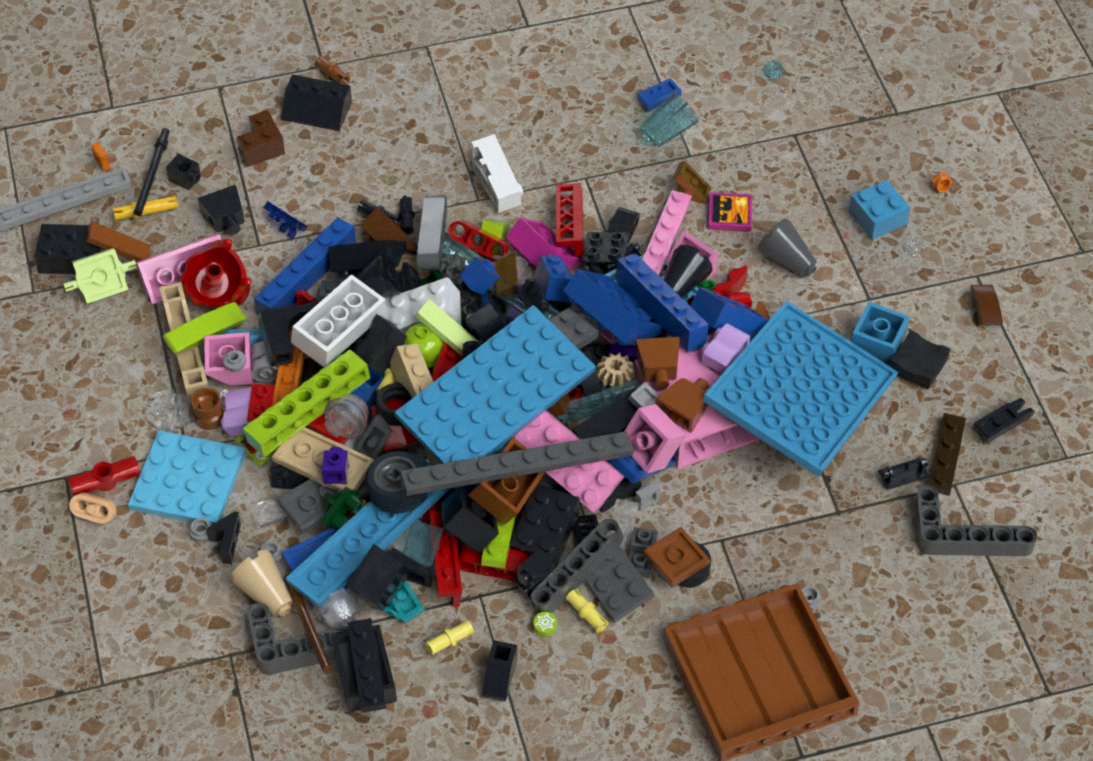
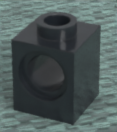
(183, 172)

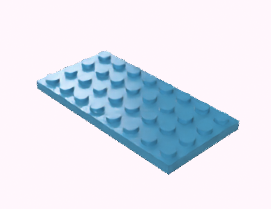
(496, 390)

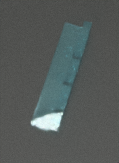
(596, 402)

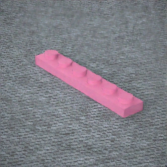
(666, 231)

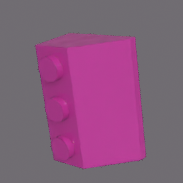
(536, 239)

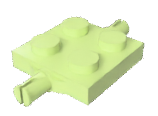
(100, 275)

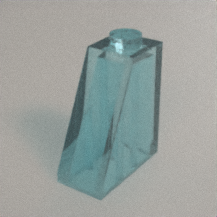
(668, 121)

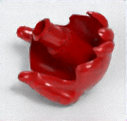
(216, 276)

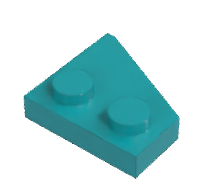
(404, 605)

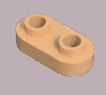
(94, 508)

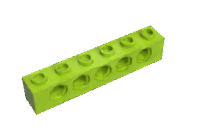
(306, 403)

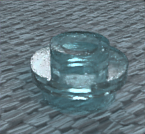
(773, 69)

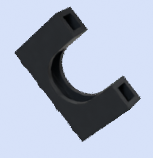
(275, 329)

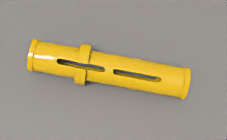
(150, 207)

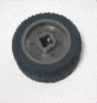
(385, 484)

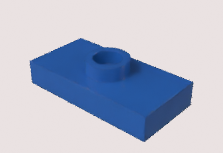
(658, 94)

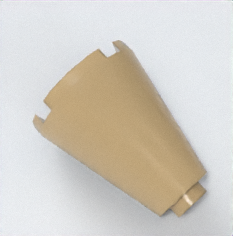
(263, 583)

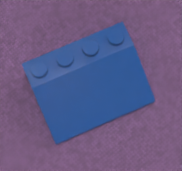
(611, 307)

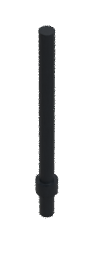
(160, 146)

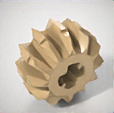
(615, 370)

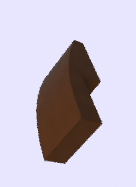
(987, 304)

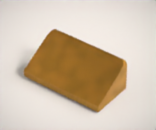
(507, 270)

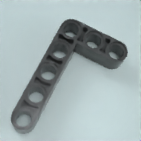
(966, 534)
(280, 649)

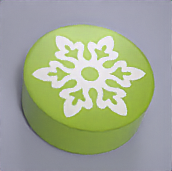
(545, 624)

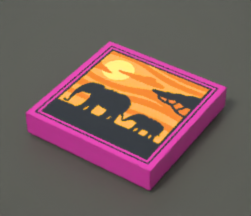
(730, 211)

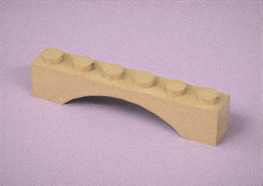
(189, 360)
(413, 374)

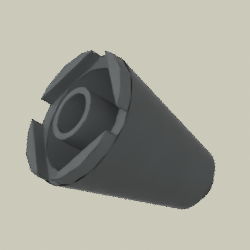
(788, 249)

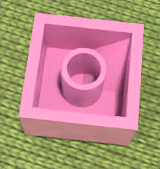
(215, 349)
(653, 438)

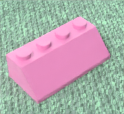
(168, 266)

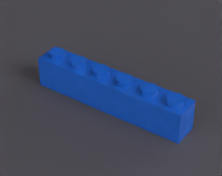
(305, 268)
(662, 302)

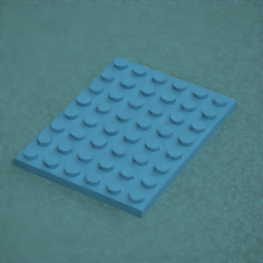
(801, 388)

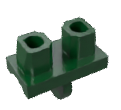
(339, 504)

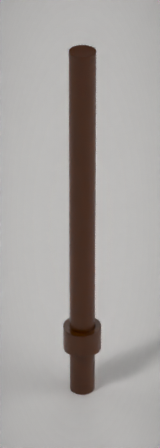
(310, 628)

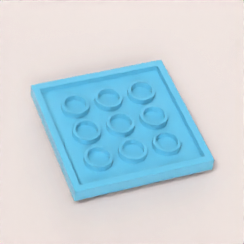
(187, 478)

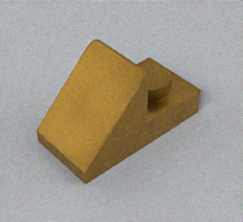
(691, 183)

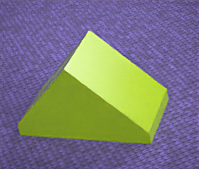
(497, 228)

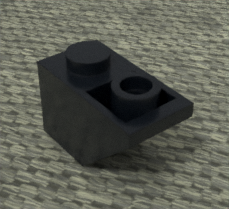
(499, 670)

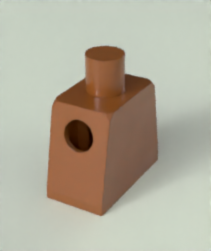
(658, 359)
(684, 402)

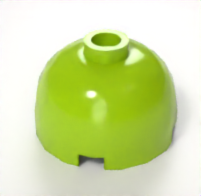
(427, 340)

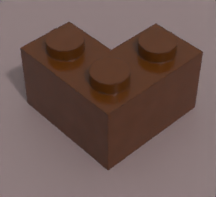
(262, 142)

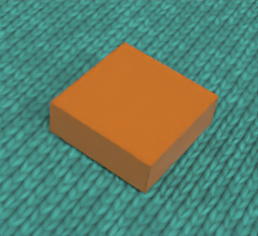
(100, 156)

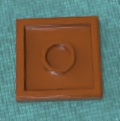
(676, 557)

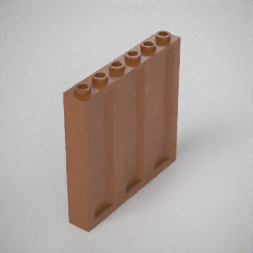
(760, 671)

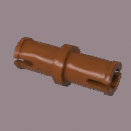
(332, 70)

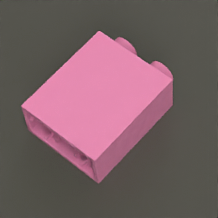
(714, 431)

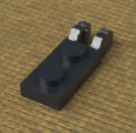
(1002, 420)

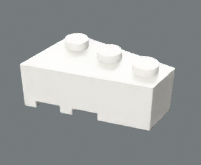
(495, 174)

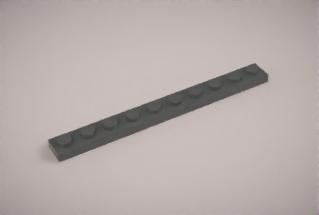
(516, 463)

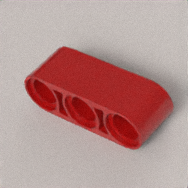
(468, 239)
(471, 560)

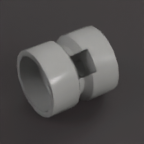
(261, 366)

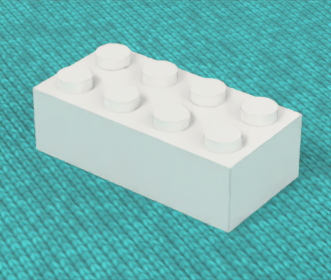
(402, 308)
(337, 321)

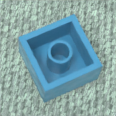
(879, 209)
(880, 331)

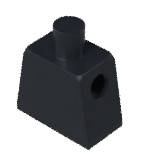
(223, 210)

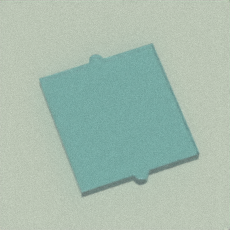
(422, 542)

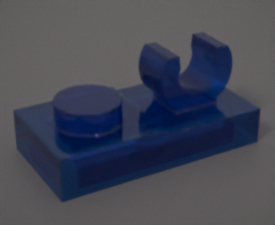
(290, 222)

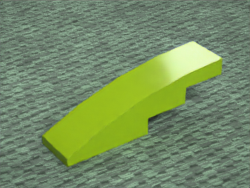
(211, 323)

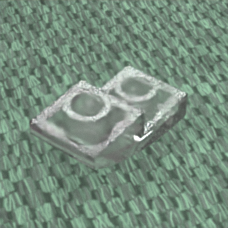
(625, 515)

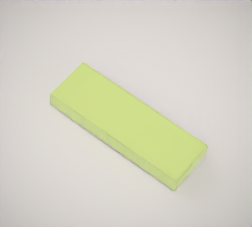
(444, 326)

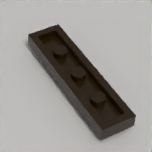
(947, 453)

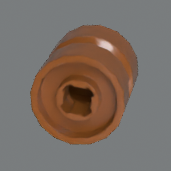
(207, 408)

